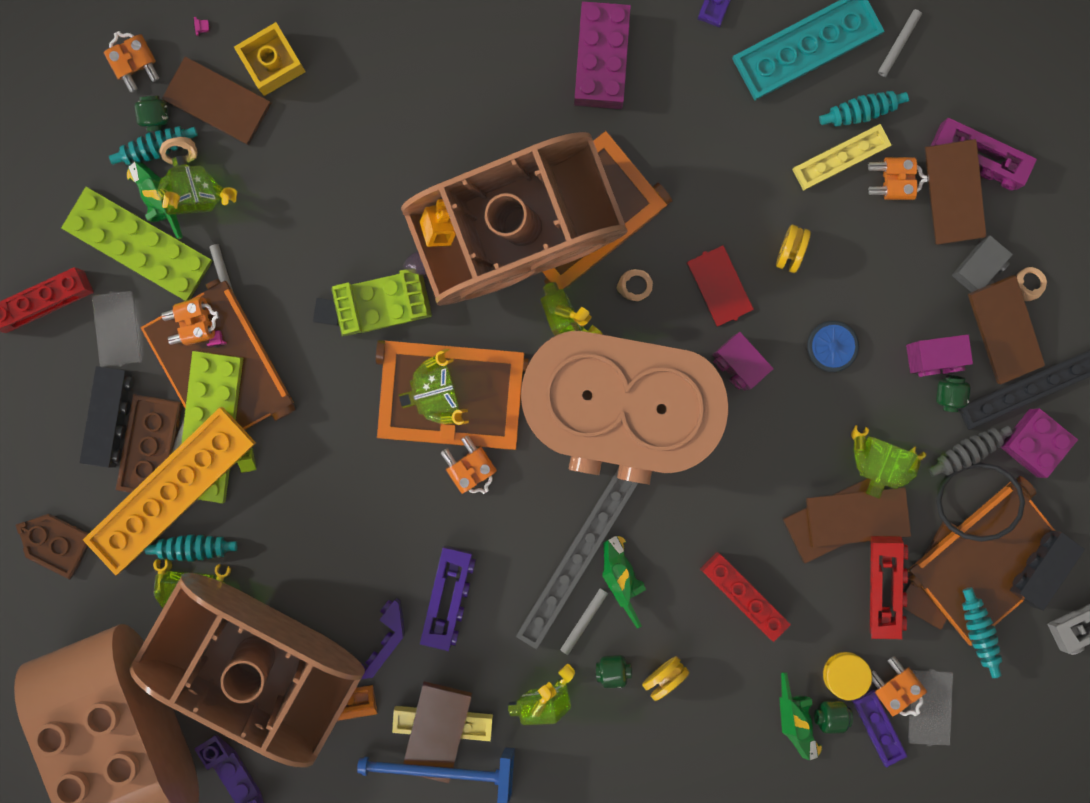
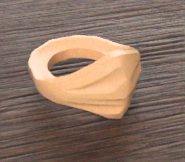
(184, 142)
(621, 286)
(1029, 295)

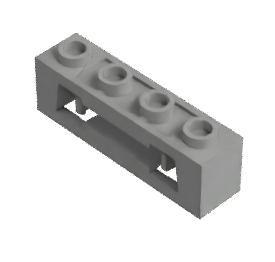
(1069, 634)

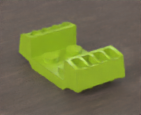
(381, 302)

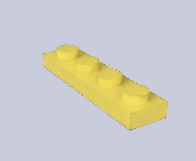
(841, 157)
(476, 726)

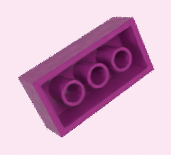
(602, 55)

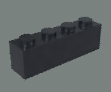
(106, 417)

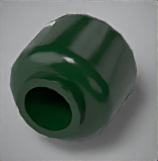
(151, 112)
(953, 393)
(613, 671)
(833, 717)

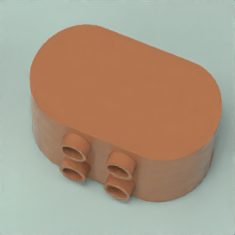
(518, 218)
(624, 404)
(246, 670)
(98, 729)

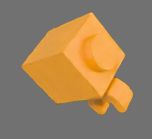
(437, 225)

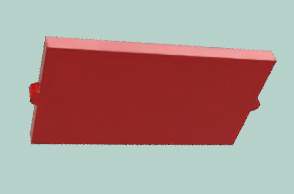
(720, 286)

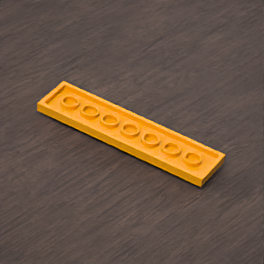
(169, 491)

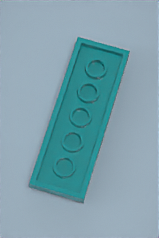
(807, 45)

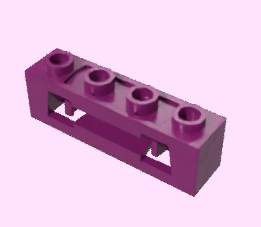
(1011, 173)

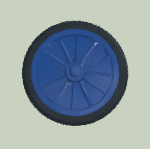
(833, 346)

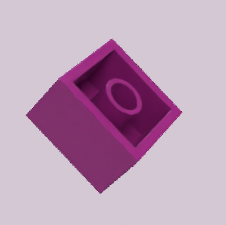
(946, 353)
(741, 362)
(1038, 443)

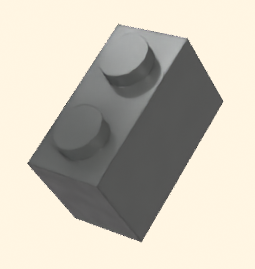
(982, 264)

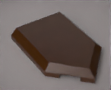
(53, 544)

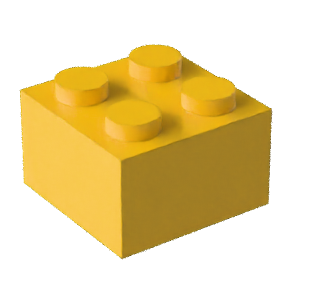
(269, 59)

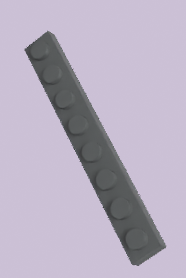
(575, 561)

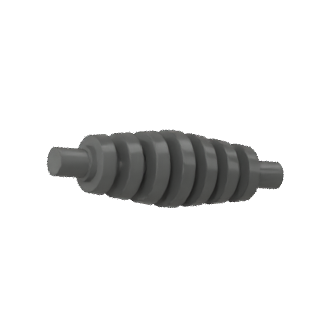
(970, 451)

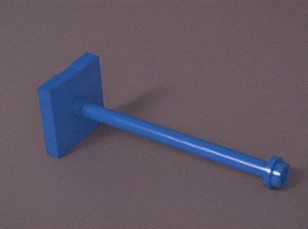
(501, 777)

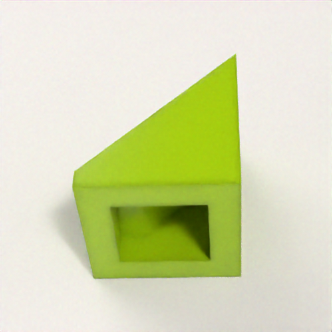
(247, 462)

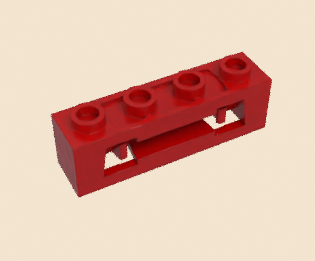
(43, 299)
(745, 596)
(888, 626)

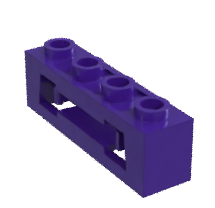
(438, 638)

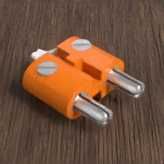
(130, 57)
(899, 178)
(193, 321)
(470, 469)
(900, 690)

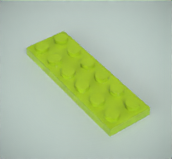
(137, 244)
(212, 385)

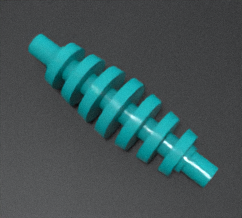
(864, 108)
(152, 145)
(191, 548)
(982, 633)

